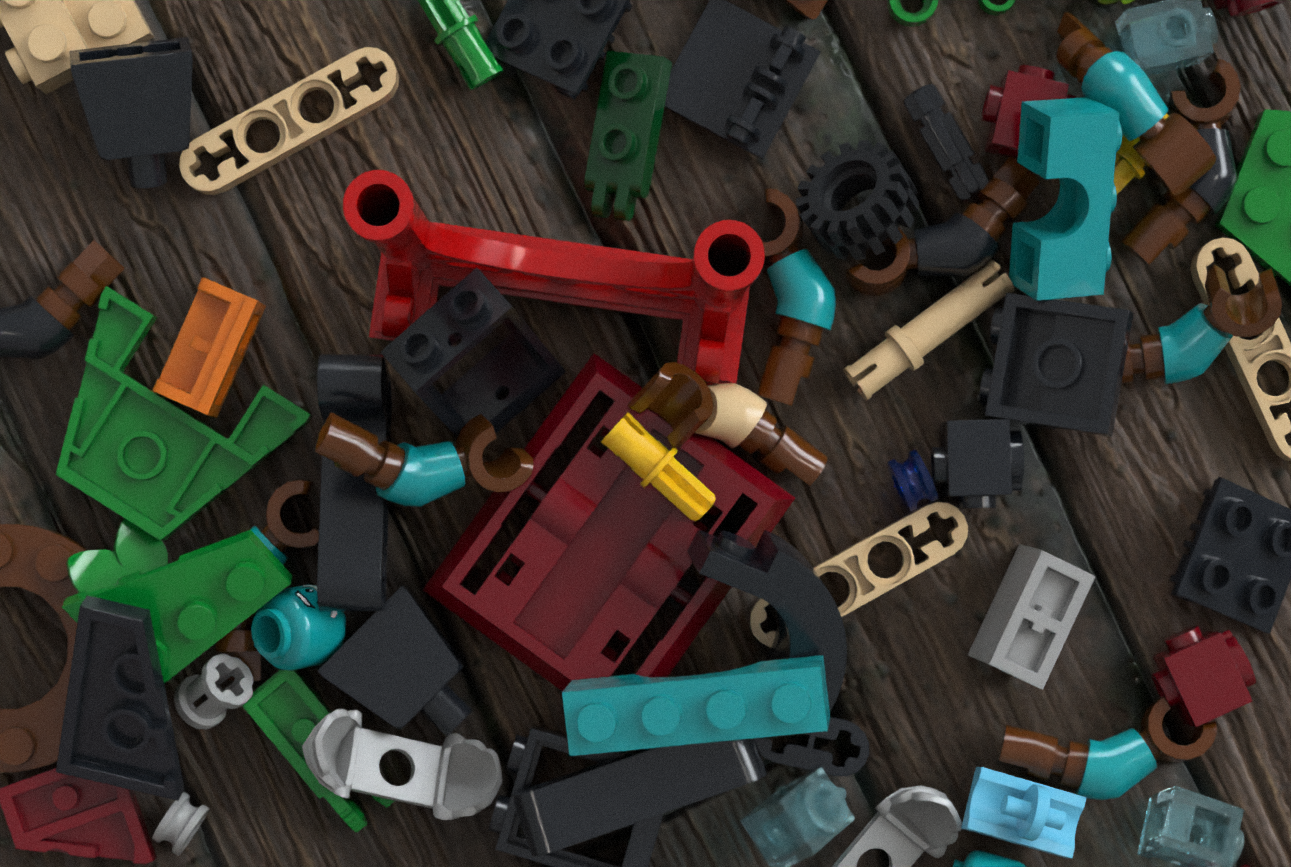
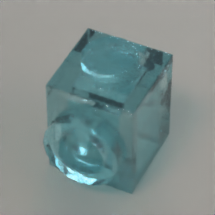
(1167, 35)
(810, 815)

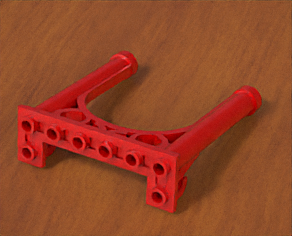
(423, 255)

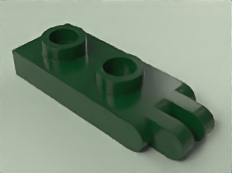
(626, 132)

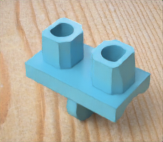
(1023, 812)

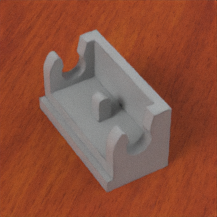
(1031, 615)

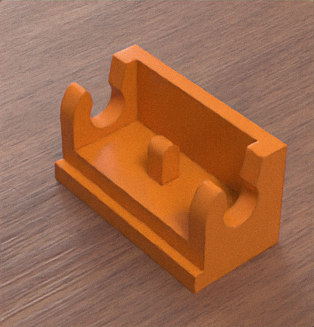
(209, 348)

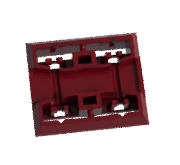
(599, 545)

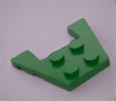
(1261, 199)
(145, 451)

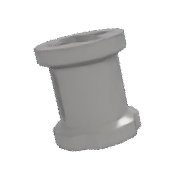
(215, 707)

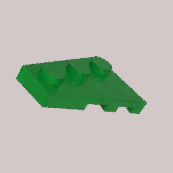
(198, 596)

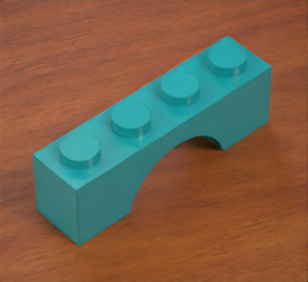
(696, 709)

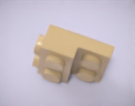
(51, 28)

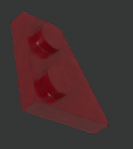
(76, 818)

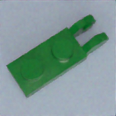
(287, 714)

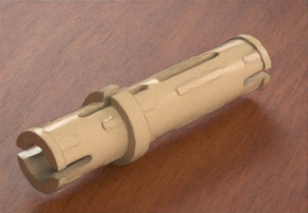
(908, 344)

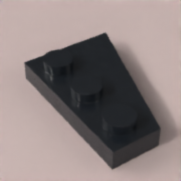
(117, 704)

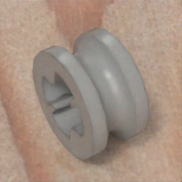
(180, 823)

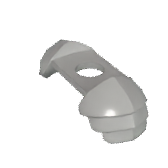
(447, 778)
(906, 826)

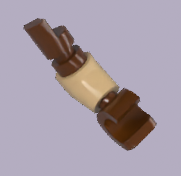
(728, 415)

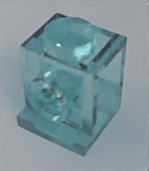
(1179, 811)

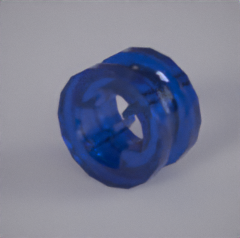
(912, 480)

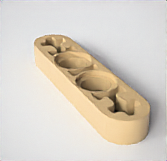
(285, 112)
(1250, 354)
(860, 579)

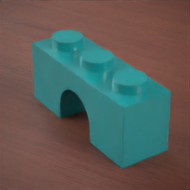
(1069, 246)

